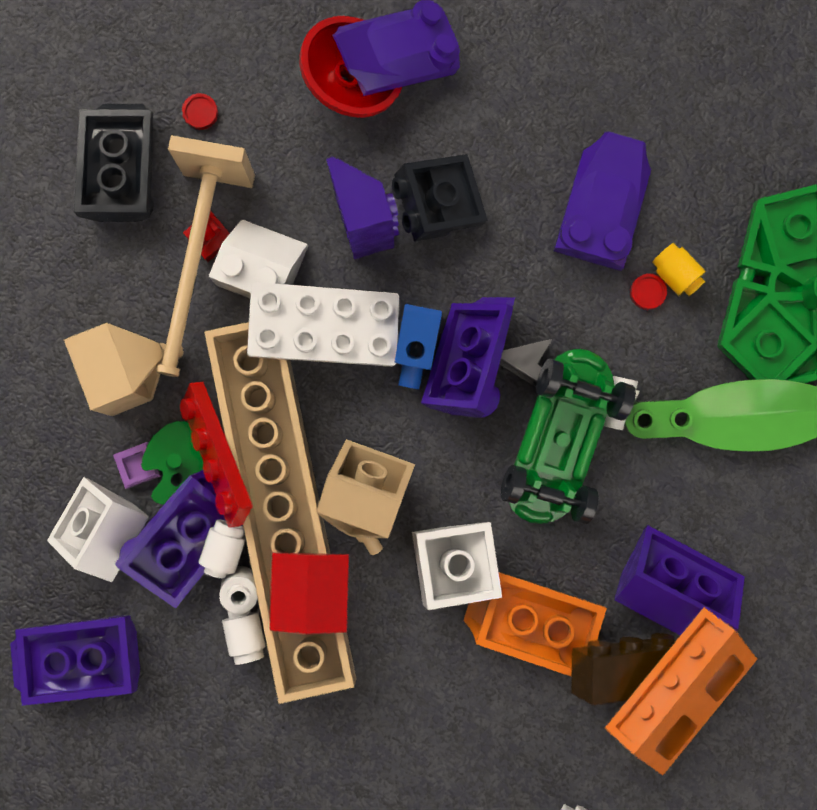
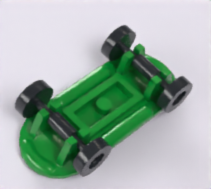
(562, 438)

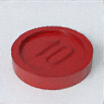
(200, 111)
(648, 291)

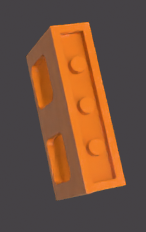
(682, 691)

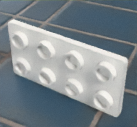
(323, 324)

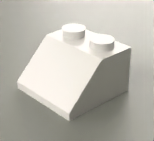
(256, 256)
(96, 529)
(456, 565)

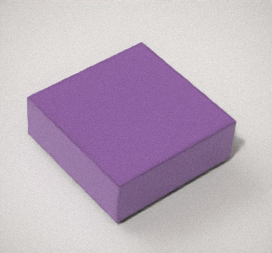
(130, 467)

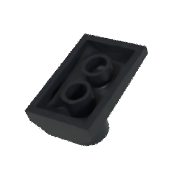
(114, 163)

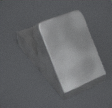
(524, 360)

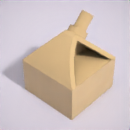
(115, 367)
(364, 493)

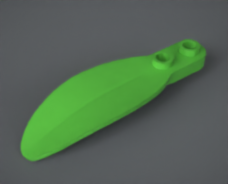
(735, 416)

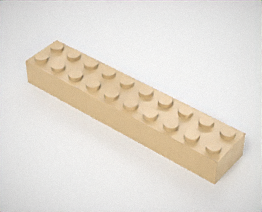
(275, 463)

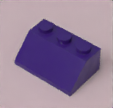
(364, 208)
(676, 582)

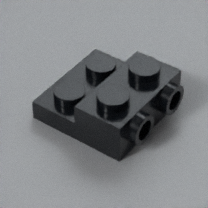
(438, 197)

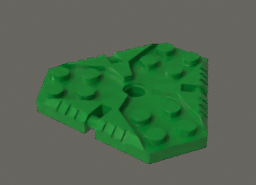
(774, 323)

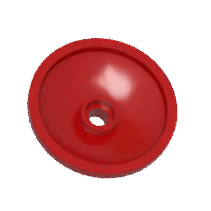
(323, 73)

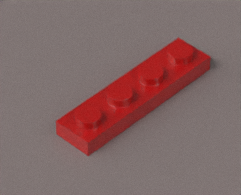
(219, 464)

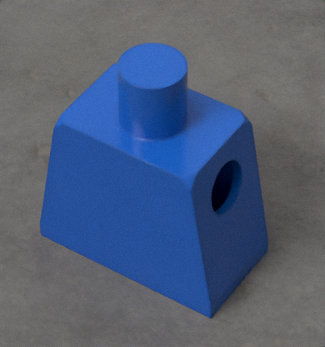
(422, 326)

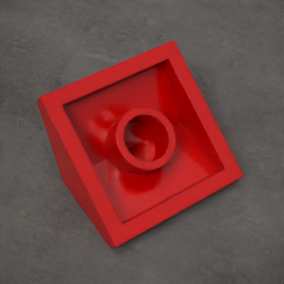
(309, 593)

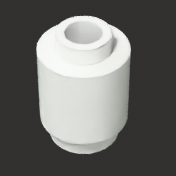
(222, 549)
(238, 591)
(244, 636)

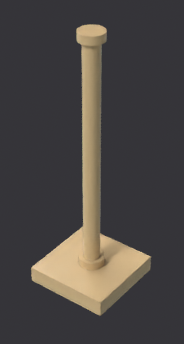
(212, 164)

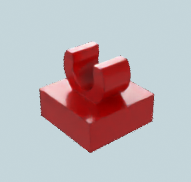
(214, 237)

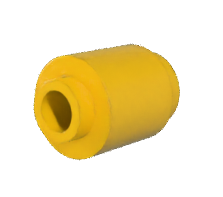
(679, 270)

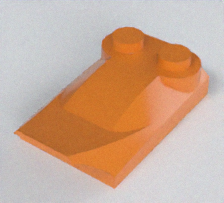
(535, 623)

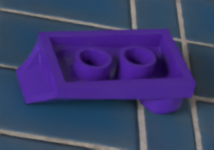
(399, 48)
(605, 201)
(469, 358)
(171, 544)
(76, 660)

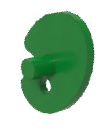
(172, 454)

